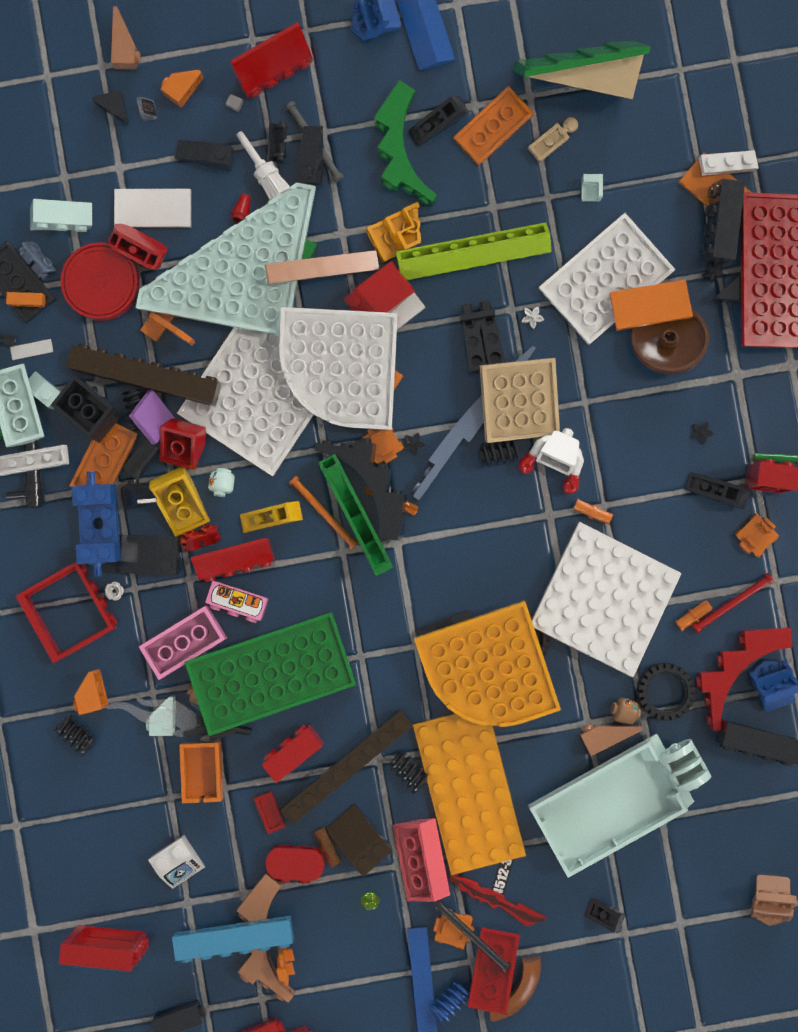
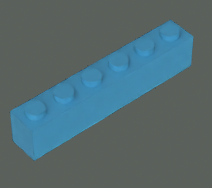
(233, 938)

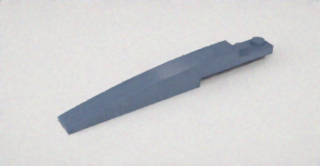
(464, 429)

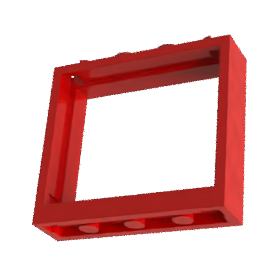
(40, 627)
(103, 948)

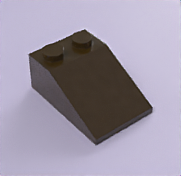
(359, 840)

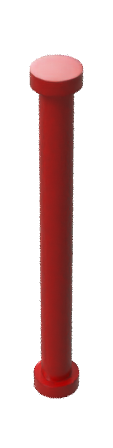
(732, 603)

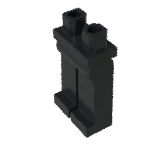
(472, 326)

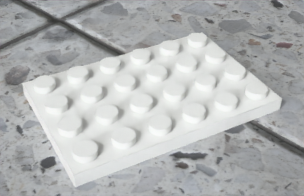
(610, 263)

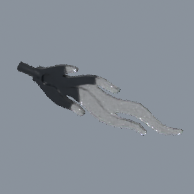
(178, 715)

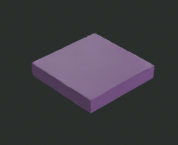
(150, 415)

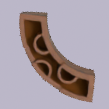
(523, 989)

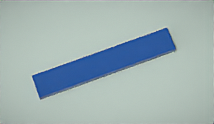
(422, 978)

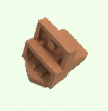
(772, 900)

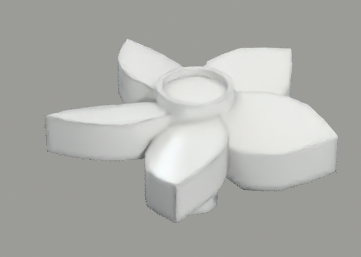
(532, 317)

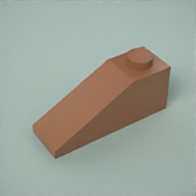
(124, 52)
(603, 736)

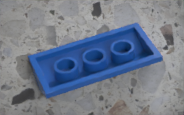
(426, 33)

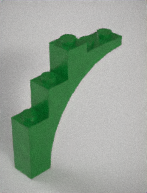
(399, 171)
(355, 514)

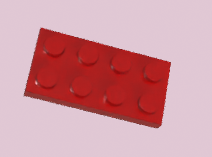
(490, 985)

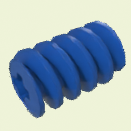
(449, 1003)

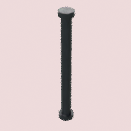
(472, 936)

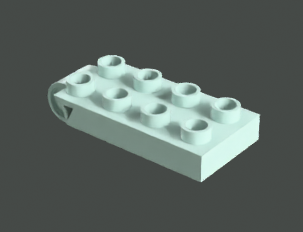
(619, 801)

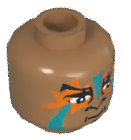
(625, 711)

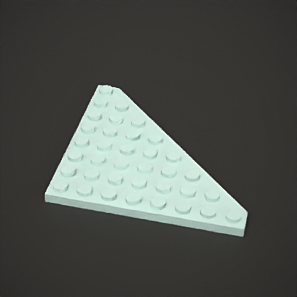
(228, 275)

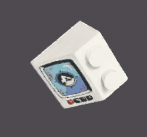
(176, 862)

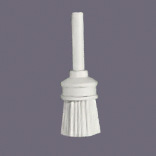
(265, 172)

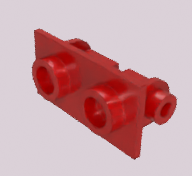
(192, 539)

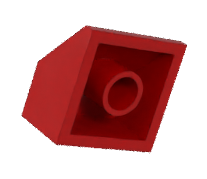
(181, 443)

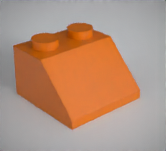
(91, 694)

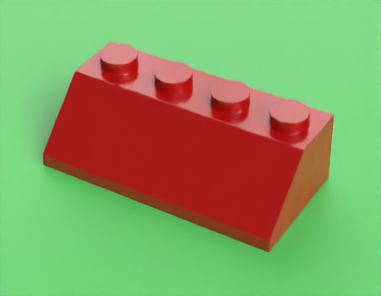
(232, 559)

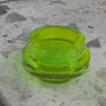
(370, 901)

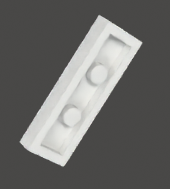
(728, 163)

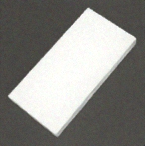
(153, 208)

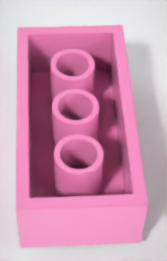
(183, 642)

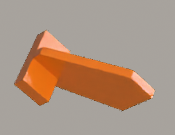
(158, 323)

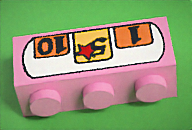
(236, 601)

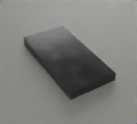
(19, 277)

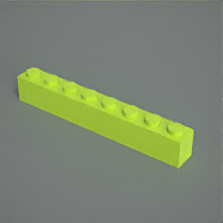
(474, 251)

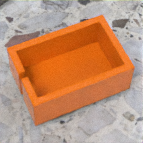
(201, 771)

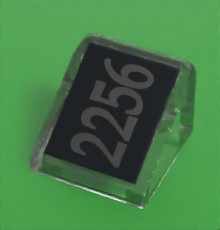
(146, 108)

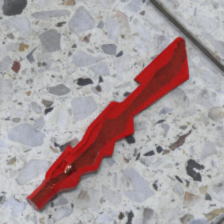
(495, 899)

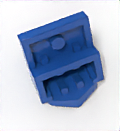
(374, 18)
(774, 683)

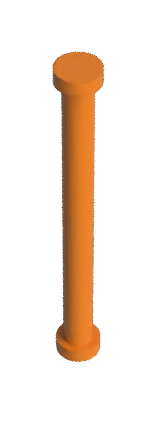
(323, 512)

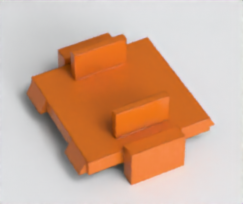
(386, 446)
(756, 535)
(448, 933)
(284, 968)

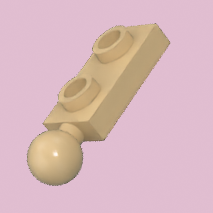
(552, 139)

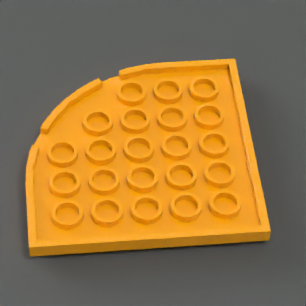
(490, 668)

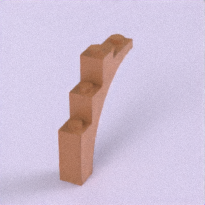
(259, 963)

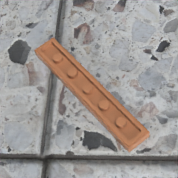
(321, 267)

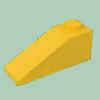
(271, 516)

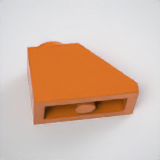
(181, 86)

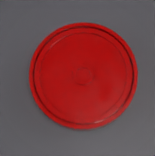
(100, 282)

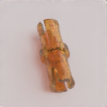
(327, 847)

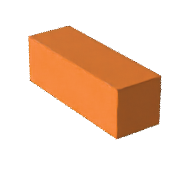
(25, 299)

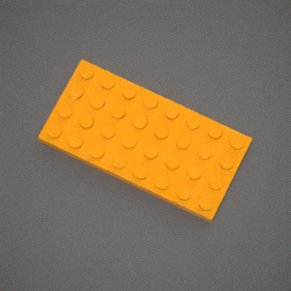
(469, 792)

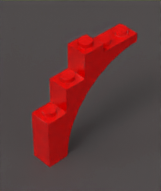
(732, 662)

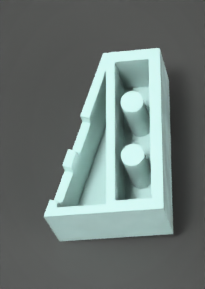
(60, 215)

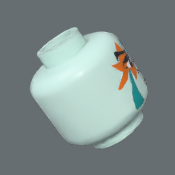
(221, 482)

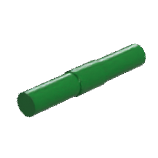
(777, 457)

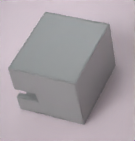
(234, 103)

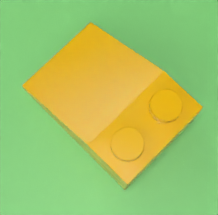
(179, 501)

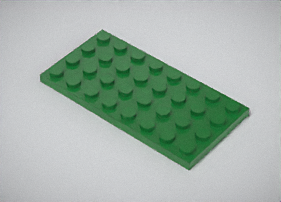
(270, 673)

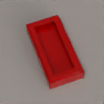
(269, 812)

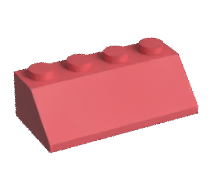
(421, 860)

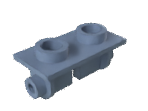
(31, 252)

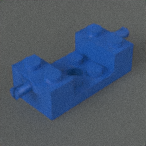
(102, 544)

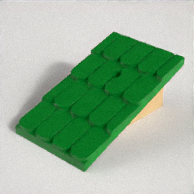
(602, 69)

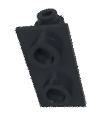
(276, 142)

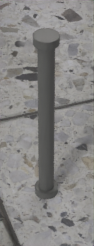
(326, 160)

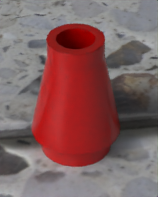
(241, 208)

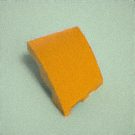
(395, 233)

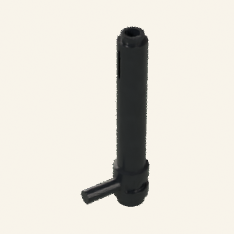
(33, 486)

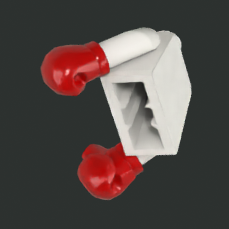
(559, 453)

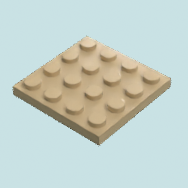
(519, 399)

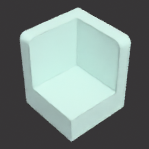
(592, 187)

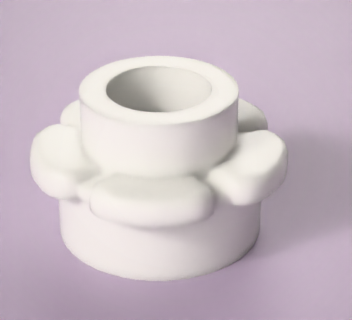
(109, 591)

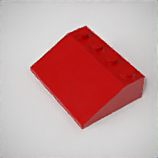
(272, 61)

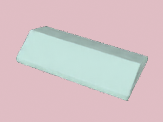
(18, 409)

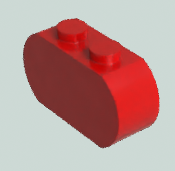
(137, 246)
(295, 863)

